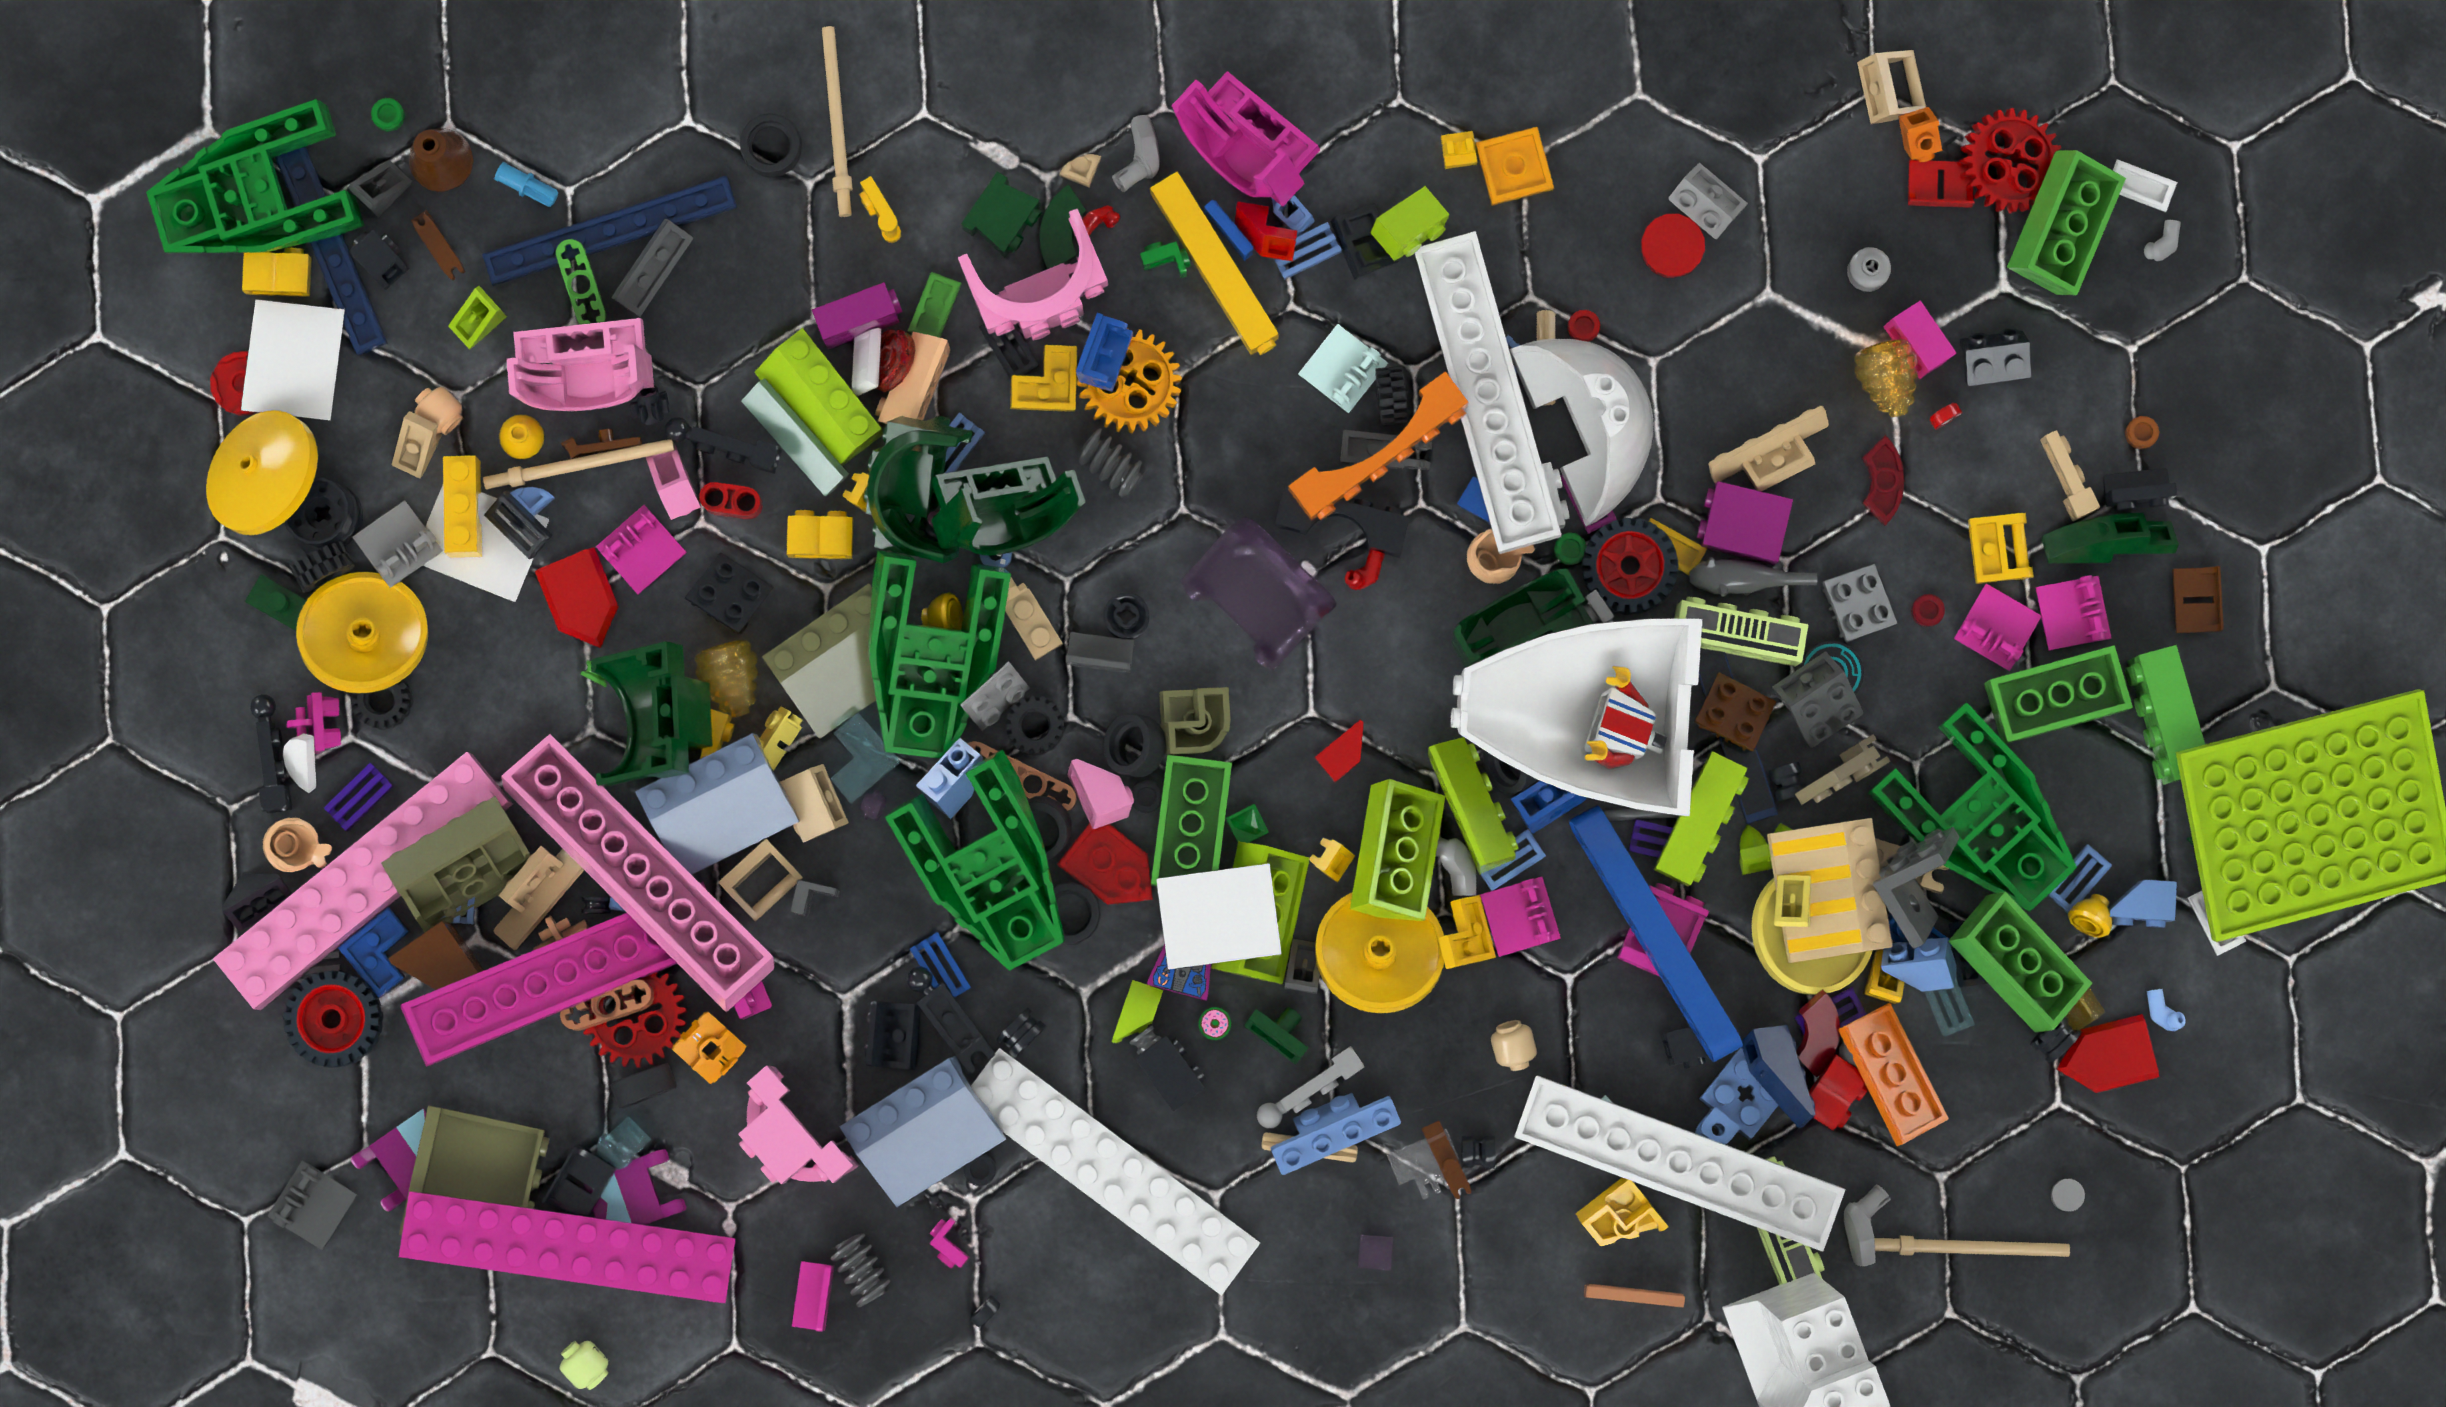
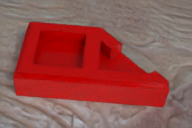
(1342, 753)

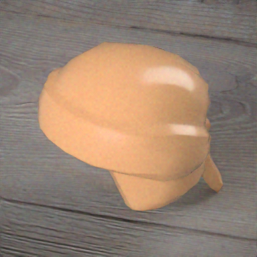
(1490, 565)
(294, 845)

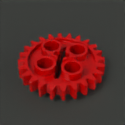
(2016, 132)
(643, 1042)

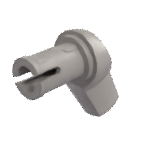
(1146, 155)
(1459, 864)
(1859, 1228)

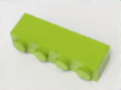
(1696, 833)

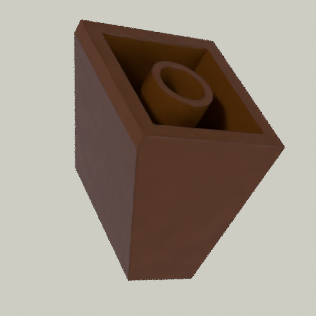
(437, 957)

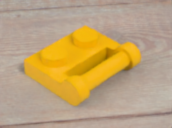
(876, 204)
(1990, 549)

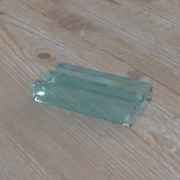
(1956, 1026)

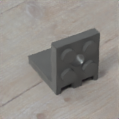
(1902, 892)

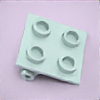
(1342, 368)

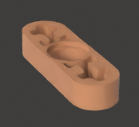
(632, 1006)

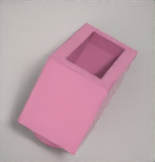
(673, 483)
(1100, 793)

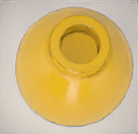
(521, 436)
(944, 612)
(2091, 916)

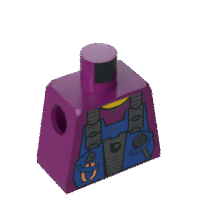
(1188, 981)

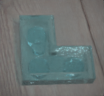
(869, 760)

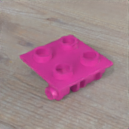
(641, 549)
(2073, 612)
(1997, 627)
(1520, 916)

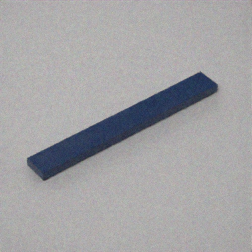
(610, 230)
(334, 257)

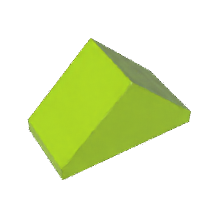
(476, 318)

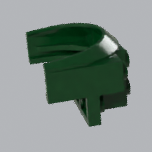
(902, 484)
(986, 509)
(1529, 612)

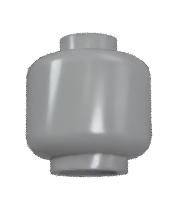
(1878, 264)

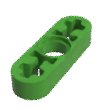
(580, 259)

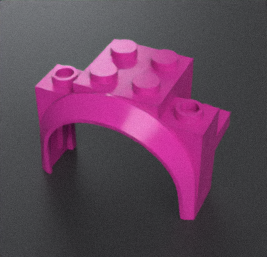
(1254, 151)

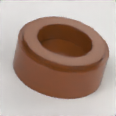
(2142, 432)

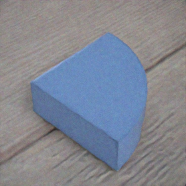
(532, 498)

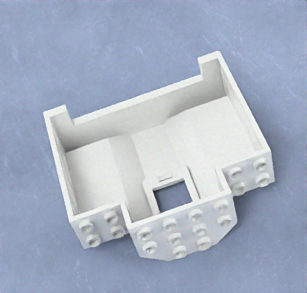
(1803, 1348)

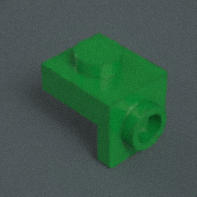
(1159, 254)

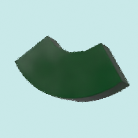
(1055, 228)

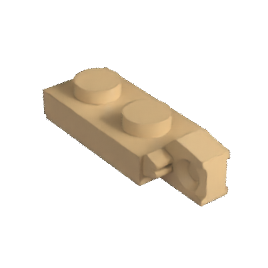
(1030, 621)

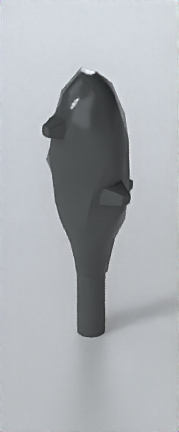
(1743, 577)

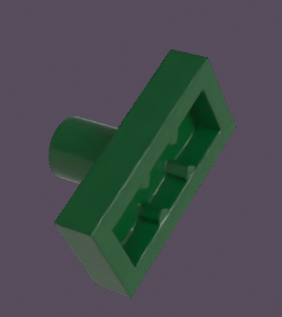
(276, 601)
(1278, 1033)

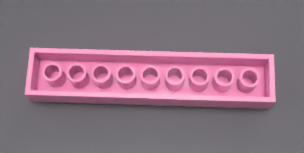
(638, 872)
(347, 889)

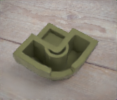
(1194, 719)

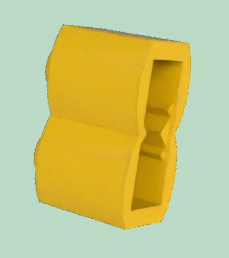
(277, 273)
(820, 535)

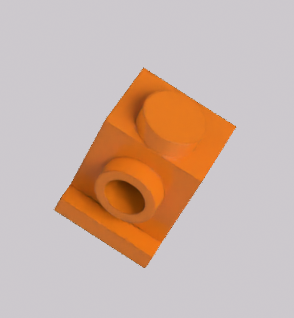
(1920, 134)

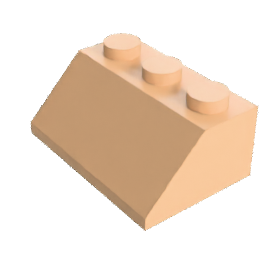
(917, 389)

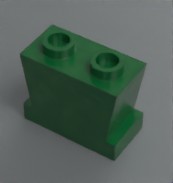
(1002, 215)

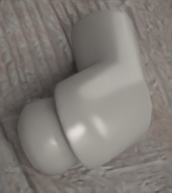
(2167, 244)

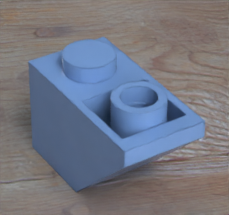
(946, 781)
(2146, 901)
(1923, 967)

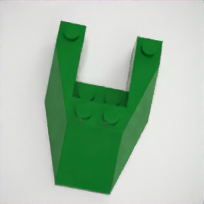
(232, 195)
(929, 670)
(2001, 819)
(996, 883)

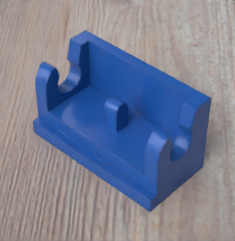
(1104, 352)

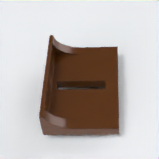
(2198, 616)

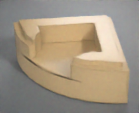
(1081, 169)

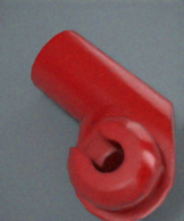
(1098, 216)
(1367, 574)

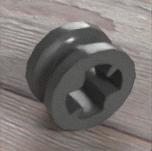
(1145, 1040)

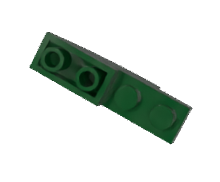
(2104, 536)

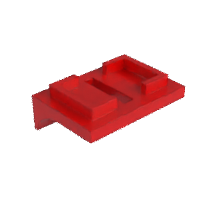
(1924, 184)

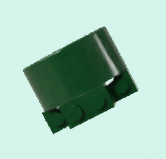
(662, 711)

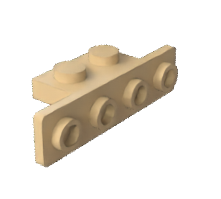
(1774, 454)
(535, 893)

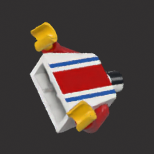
(1622, 725)

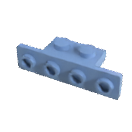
(1333, 1129)

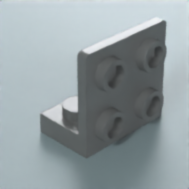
(1819, 699)

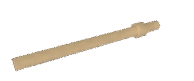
(841, 182)
(517, 476)
(1908, 1245)

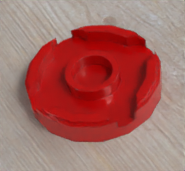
(1672, 245)
(228, 382)

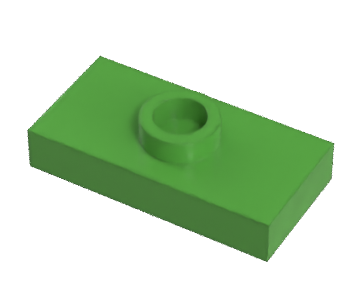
(935, 305)

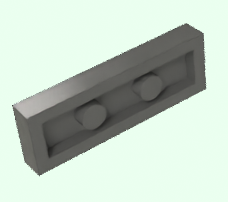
(652, 267)

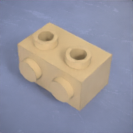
(814, 803)

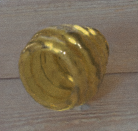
(1888, 375)
(731, 675)

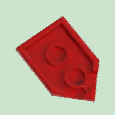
(579, 596)
(1109, 865)
(2111, 1055)

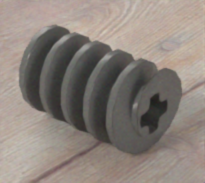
(1111, 464)
(860, 1269)

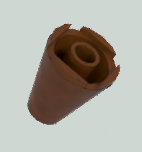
(440, 159)

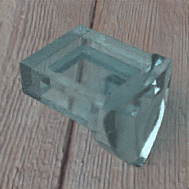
(622, 1144)

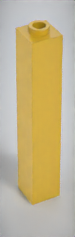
(1215, 264)

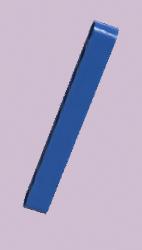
(1655, 933)

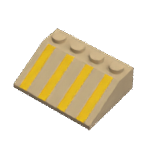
(1844, 905)

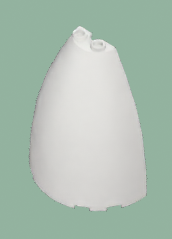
(1608, 412)
(1542, 696)

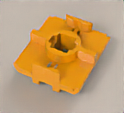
(701, 1032)

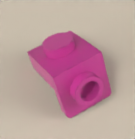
(949, 1253)

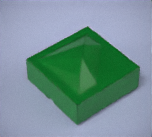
(1247, 824)

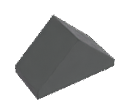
(380, 187)
(1302, 967)

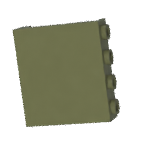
(477, 1159)

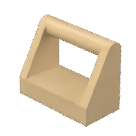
(1879, 86)
(747, 867)

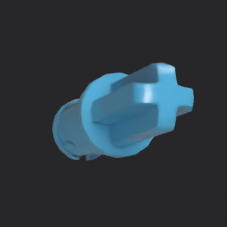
(526, 184)

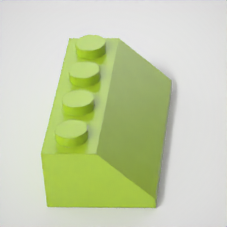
(820, 397)
(1471, 804)
(1397, 851)
(1288, 881)

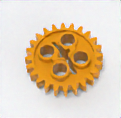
(1116, 406)

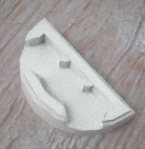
(300, 761)

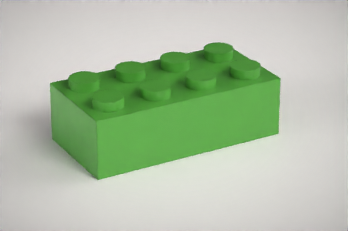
(2066, 222)
(2058, 695)
(2166, 708)
(1191, 817)
(2020, 962)

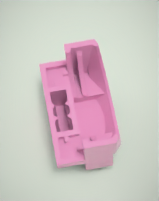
(1043, 298)
(586, 365)

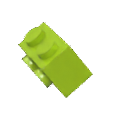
(1410, 224)

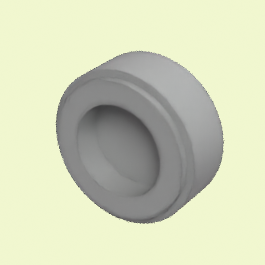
(2067, 1194)

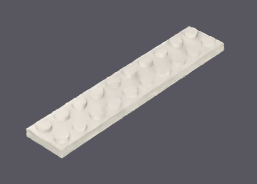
(1485, 374)
(1680, 1163)
(1113, 1173)

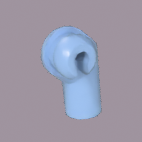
(2162, 1014)

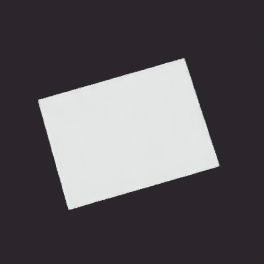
(293, 359)
(502, 563)
(1218, 916)

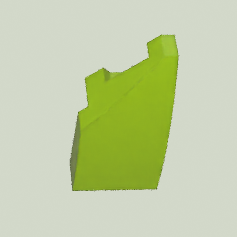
(1137, 1010)

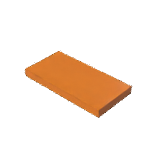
(1893, 1074)

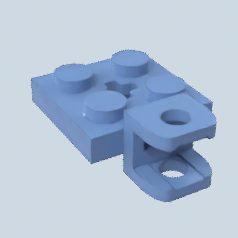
(1727, 1111)

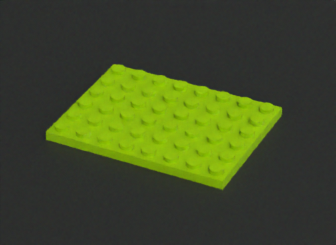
(2316, 814)

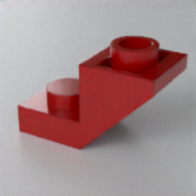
(1266, 240)

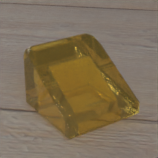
(2085, 1011)

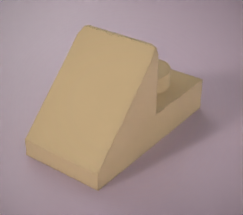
(415, 444)

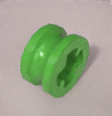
(593, 676)

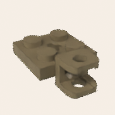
(1858, 762)

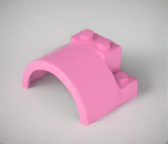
(782, 1139)

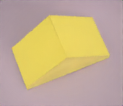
(1793, 901)

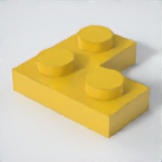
(1055, 389)
(1473, 937)

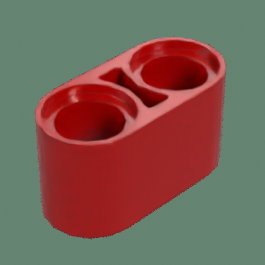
(730, 503)

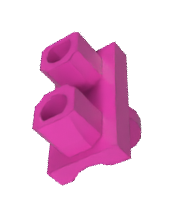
(317, 709)

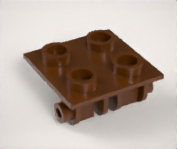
(1735, 712)

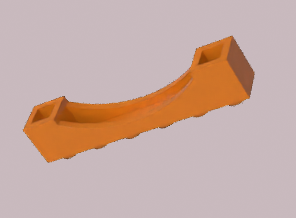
(1321, 490)

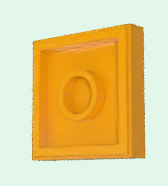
(1514, 166)

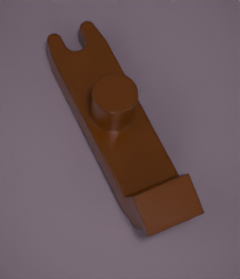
(437, 244)
(606, 444)
(1446, 1158)

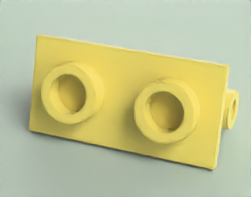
(779, 728)

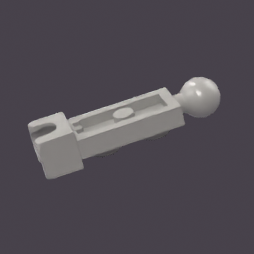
(1345, 1065)

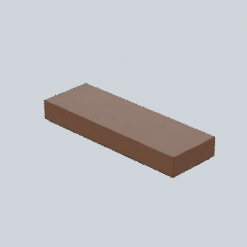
(1634, 1295)

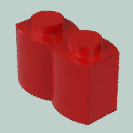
(1835, 1092)

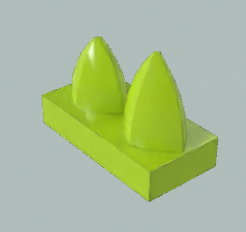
(1755, 851)

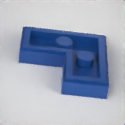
(368, 947)

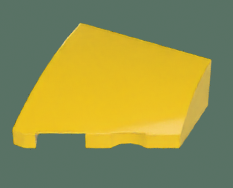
(1620, 1213)

